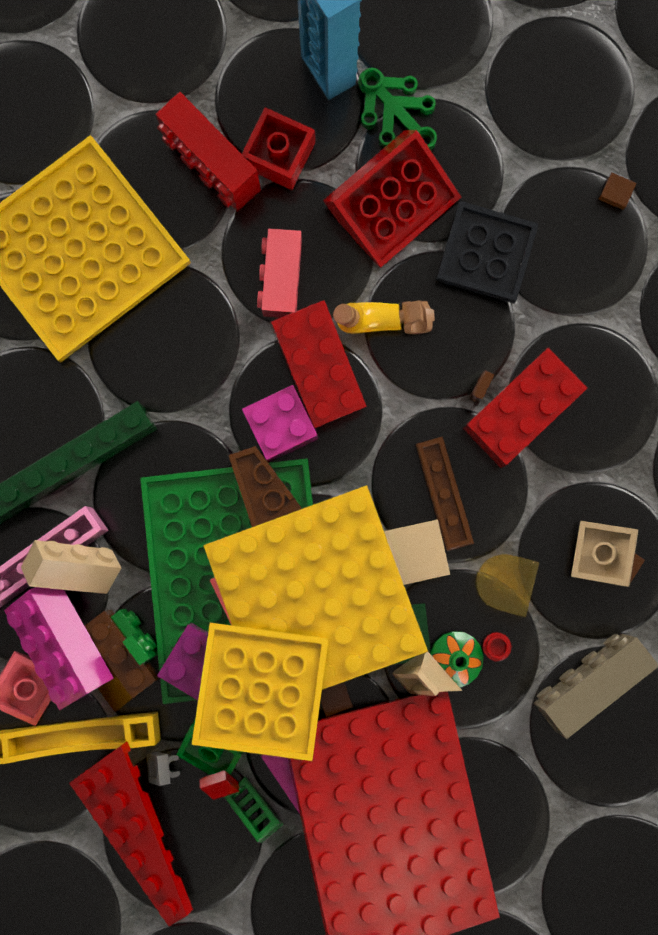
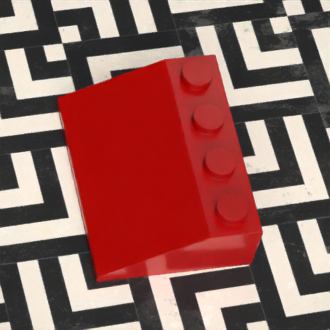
(393, 197)

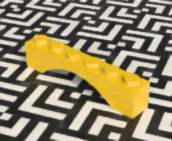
(77, 736)

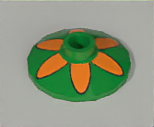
(456, 645)

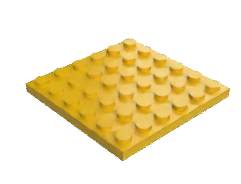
(81, 249)
(322, 577)

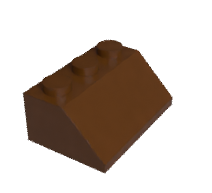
(128, 677)

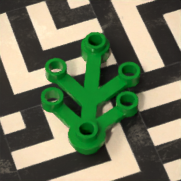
(394, 105)

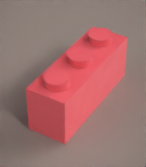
(280, 272)

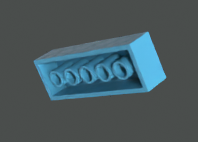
(330, 42)

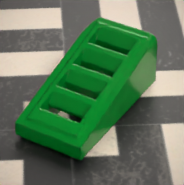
(252, 826)

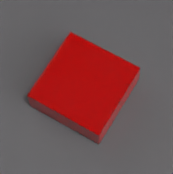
(219, 785)

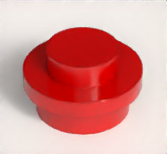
(496, 646)

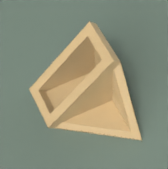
(424, 676)

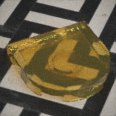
(507, 583)

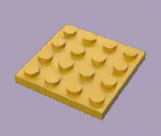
(260, 691)

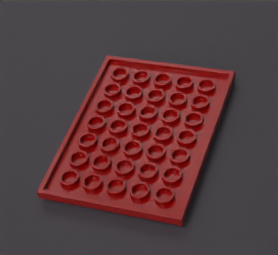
(393, 822)

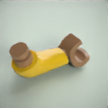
(375, 316)

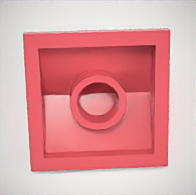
(22, 690)

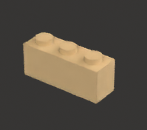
(70, 567)

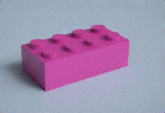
(58, 645)

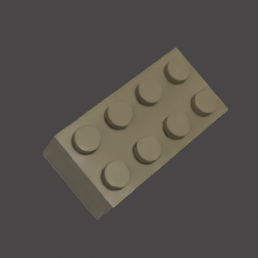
(595, 683)

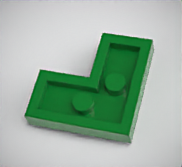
(139, 645)

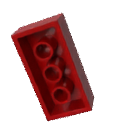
(208, 152)
(318, 363)
(525, 408)

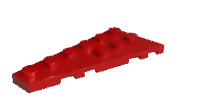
(132, 827)

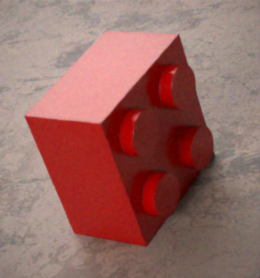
(279, 148)

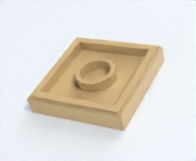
(418, 551)

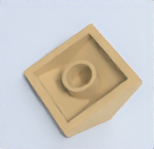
(604, 553)

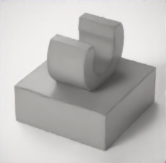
(159, 768)

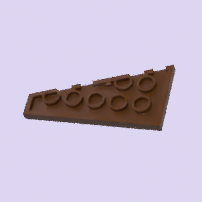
(261, 487)

